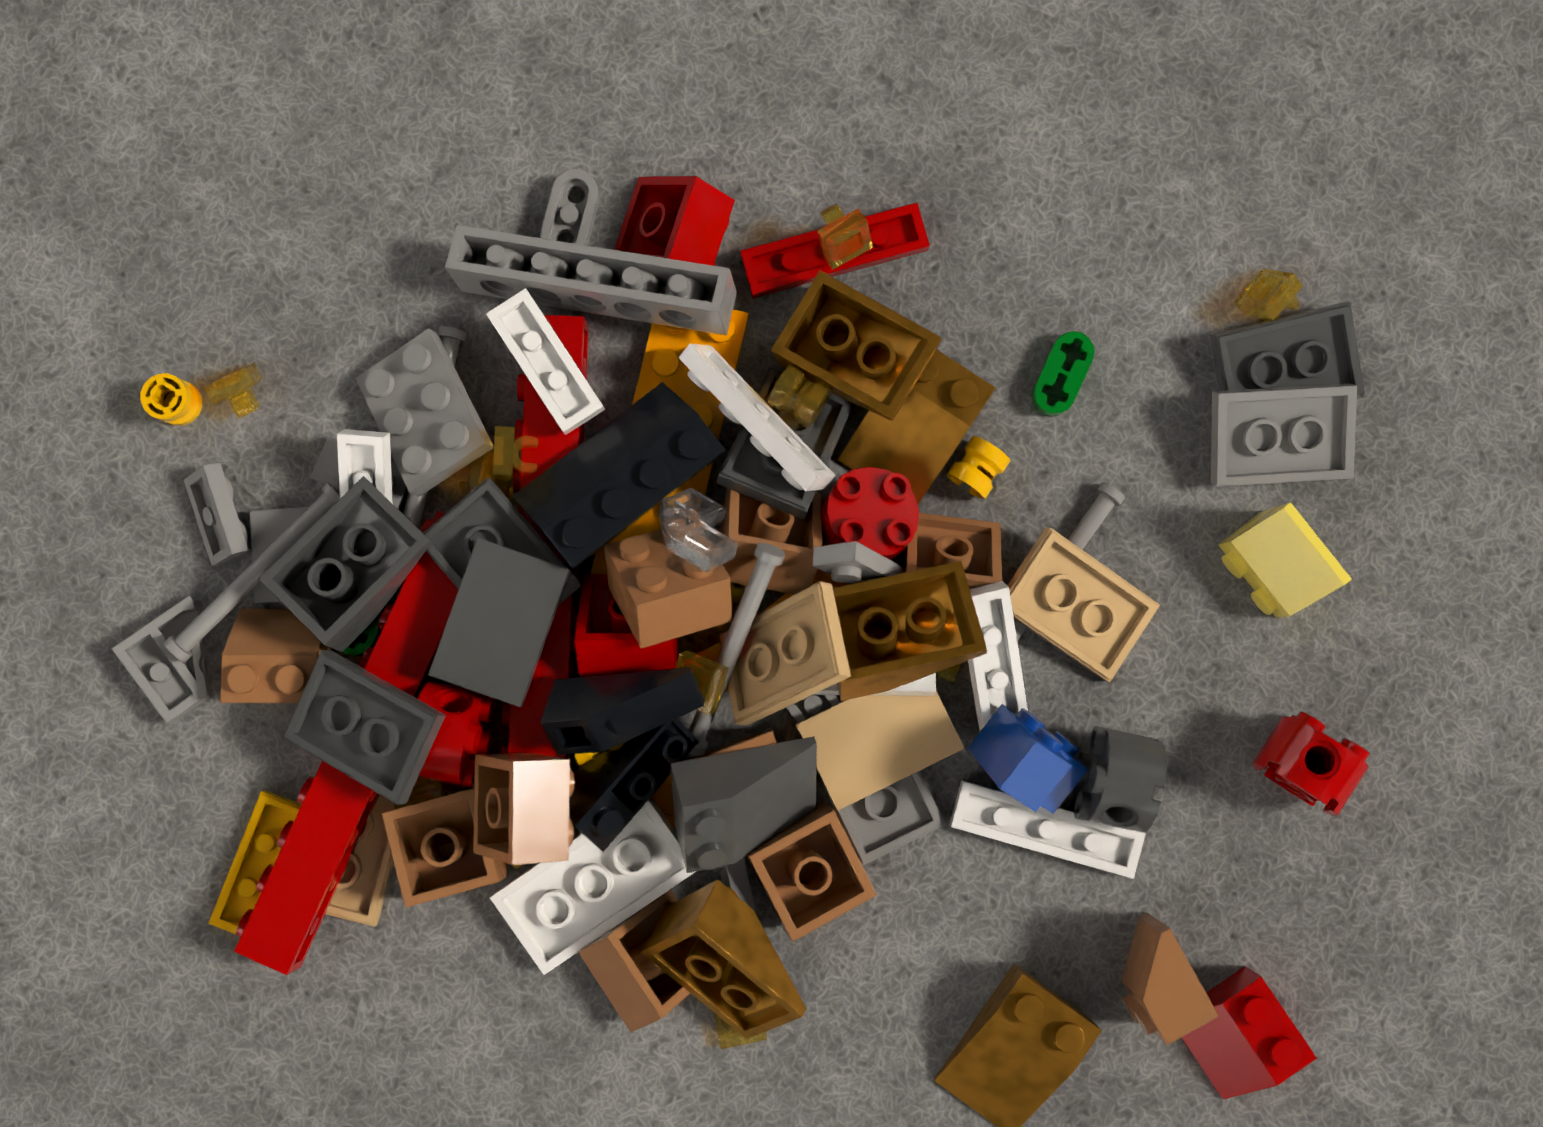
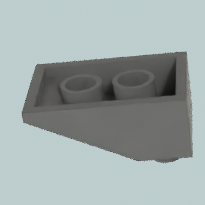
(347, 565)
(741, 800)

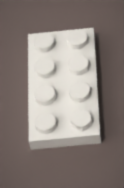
(574, 902)

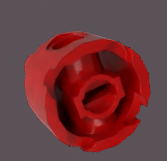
(871, 509)
(461, 733)
(1339, 768)

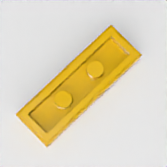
(253, 855)

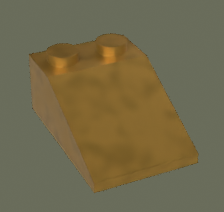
(855, 346)
(925, 427)
(906, 628)
(725, 960)
(1017, 1050)

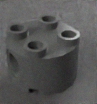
(1121, 780)

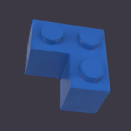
(1028, 759)

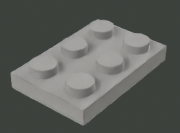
(426, 412)
(1283, 434)

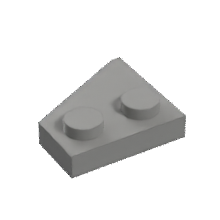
(167, 682)

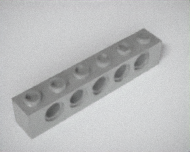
(593, 279)

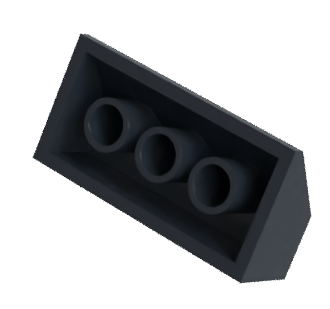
(619, 474)

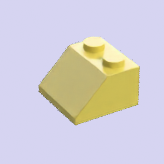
(1282, 561)

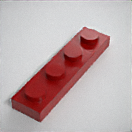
(800, 257)

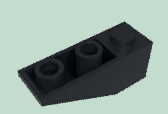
(613, 708)
(623, 779)

